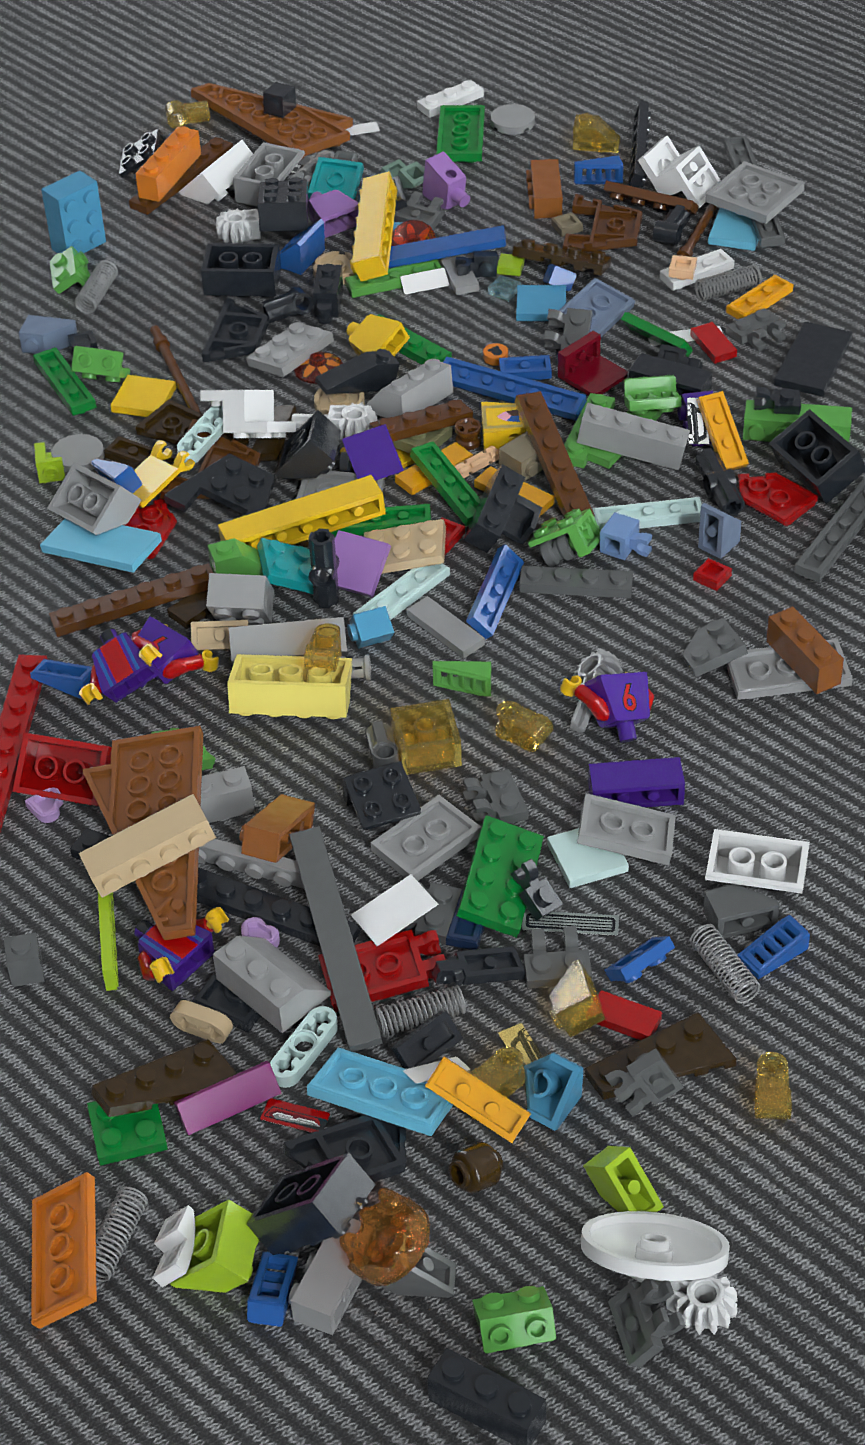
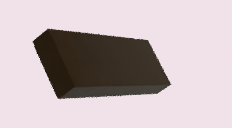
(271, 447)
(130, 452)

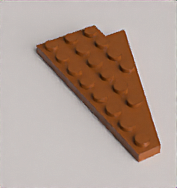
(300, 129)
(142, 780)

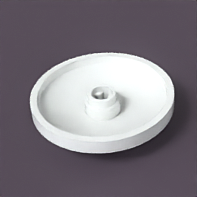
(655, 1245)

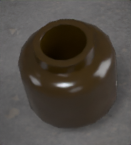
(476, 1167)

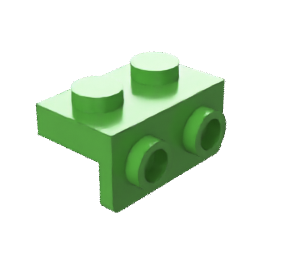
(68, 269)
(99, 362)
(651, 393)
(514, 1319)

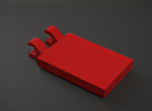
(394, 965)

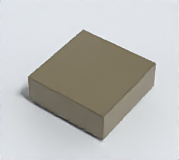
(567, 224)

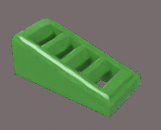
(472, 679)

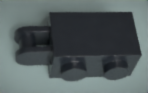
(327, 292)

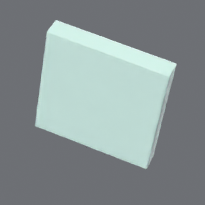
(584, 863)

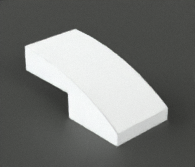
(177, 1244)

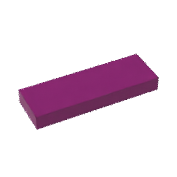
(227, 1097)

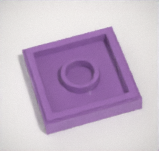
(360, 562)

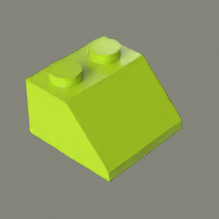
(221, 1250)

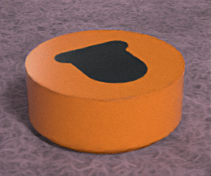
(493, 352)

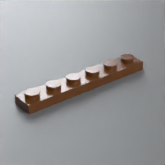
(209, 154)
(551, 452)
(130, 600)

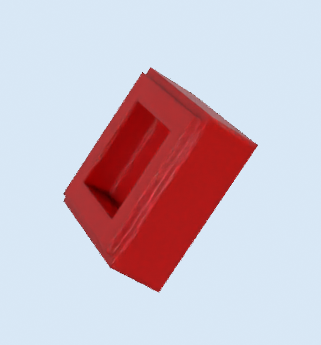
(712, 574)

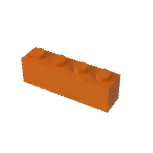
(168, 164)

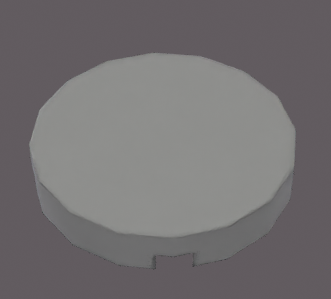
(512, 119)
(79, 450)

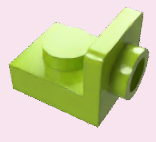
(48, 468)

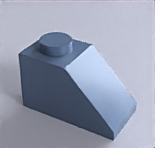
(44, 333)
(717, 531)

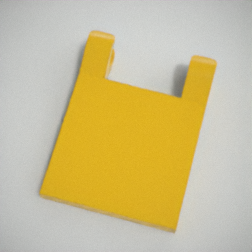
(158, 474)

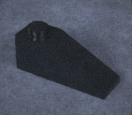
(361, 374)

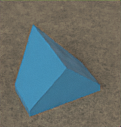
(552, 1089)

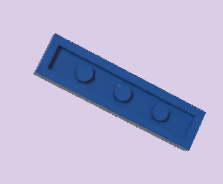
(495, 591)

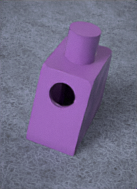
(444, 181)
(335, 210)

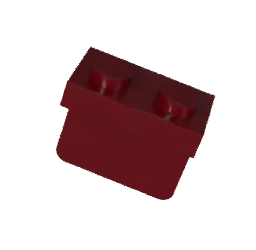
(585, 367)

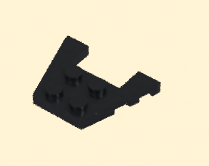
(229, 483)

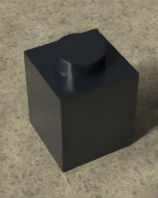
(279, 99)

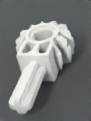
(238, 225)
(349, 419)
(689, 1298)

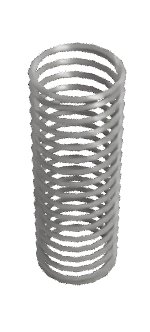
(94, 276)
(728, 284)
(743, 984)
(460, 1006)
(106, 1268)

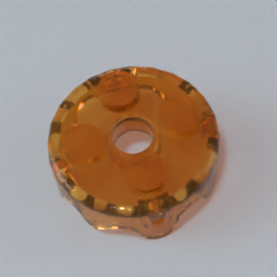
(369, 1248)

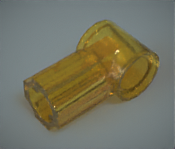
(188, 113)

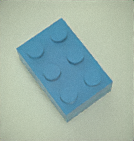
(74, 213)

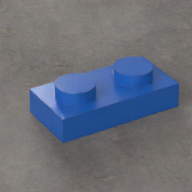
(527, 366)
(648, 954)

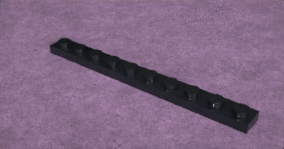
(239, 899)

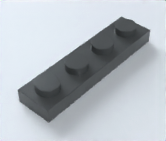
(576, 581)

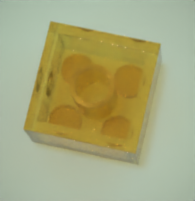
(426, 736)

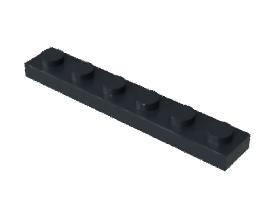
(639, 144)

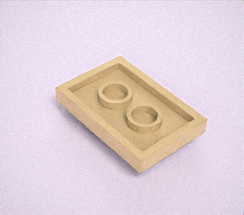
(412, 545)

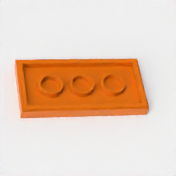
(63, 1251)

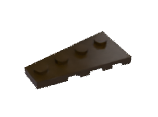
(560, 257)
(172, 422)
(685, 1046)
(163, 1080)

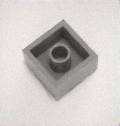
(240, 598)

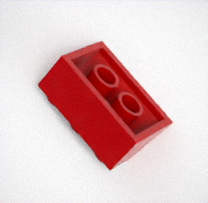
(58, 764)

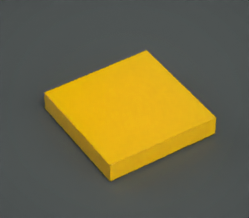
(142, 395)

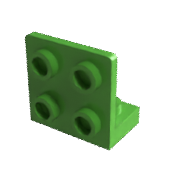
(579, 525)

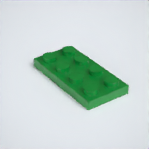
(461, 132)
(490, 890)

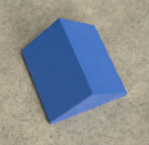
(303, 248)

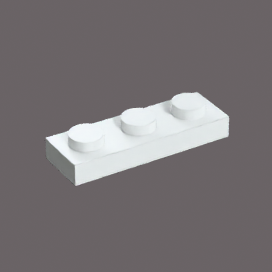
(456, 95)
(707, 265)

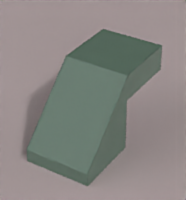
(410, 175)

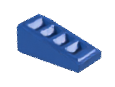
(598, 164)
(118, 473)
(62, 676)
(789, 933)
(262, 1303)

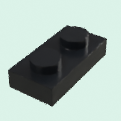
(427, 1041)

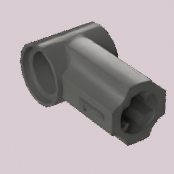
(381, 744)

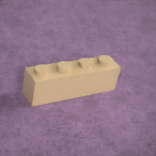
(147, 845)

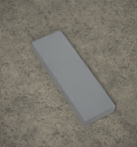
(460, 284)
(445, 627)

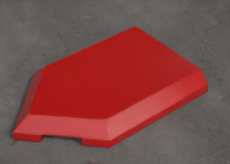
(776, 496)
(155, 519)

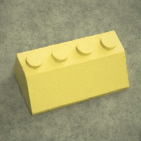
(284, 687)

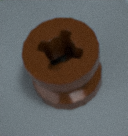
(468, 433)

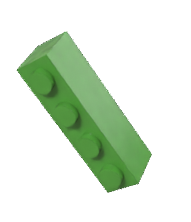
(766, 425)

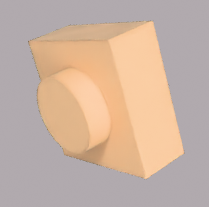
(682, 267)

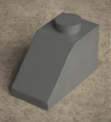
(739, 910)
(429, 1278)

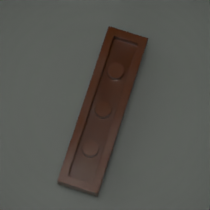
(641, 196)
(424, 420)

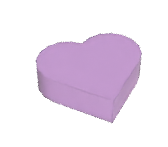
(44, 808)
(256, 928)

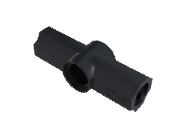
(719, 482)
(324, 568)

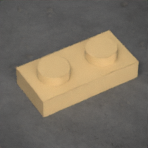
(213, 634)

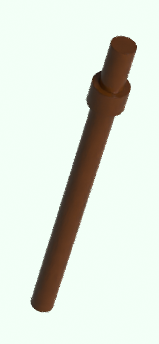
(686, 250)
(162, 345)

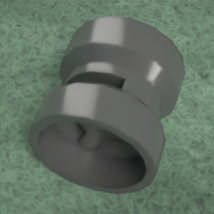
(557, 550)

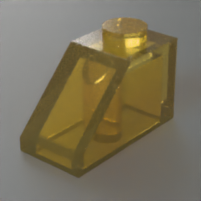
(594, 134)
(576, 1001)

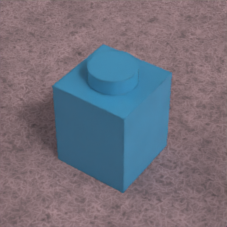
(370, 627)

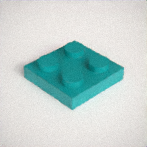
(336, 175)
(285, 564)

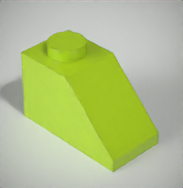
(622, 1180)

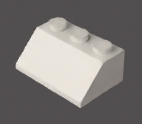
(219, 176)
(757, 861)

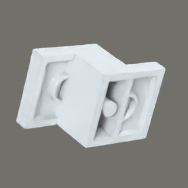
(676, 173)
(248, 413)

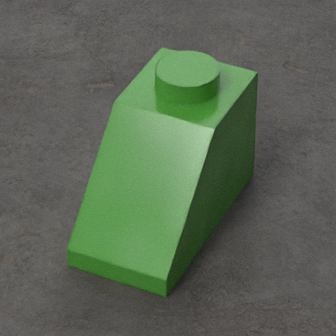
(234, 558)

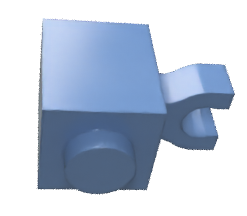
(623, 535)

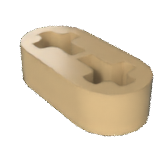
(201, 1021)

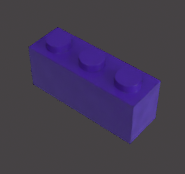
(639, 781)

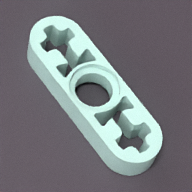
(204, 424)
(304, 1032)

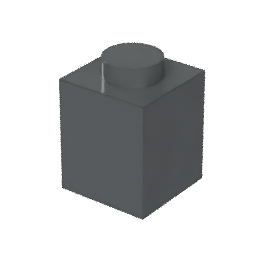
(24, 959)

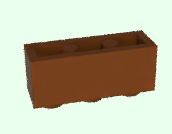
(544, 188)
(804, 650)
(268, 831)

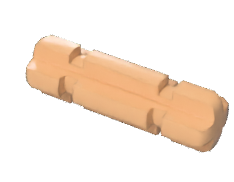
(478, 461)

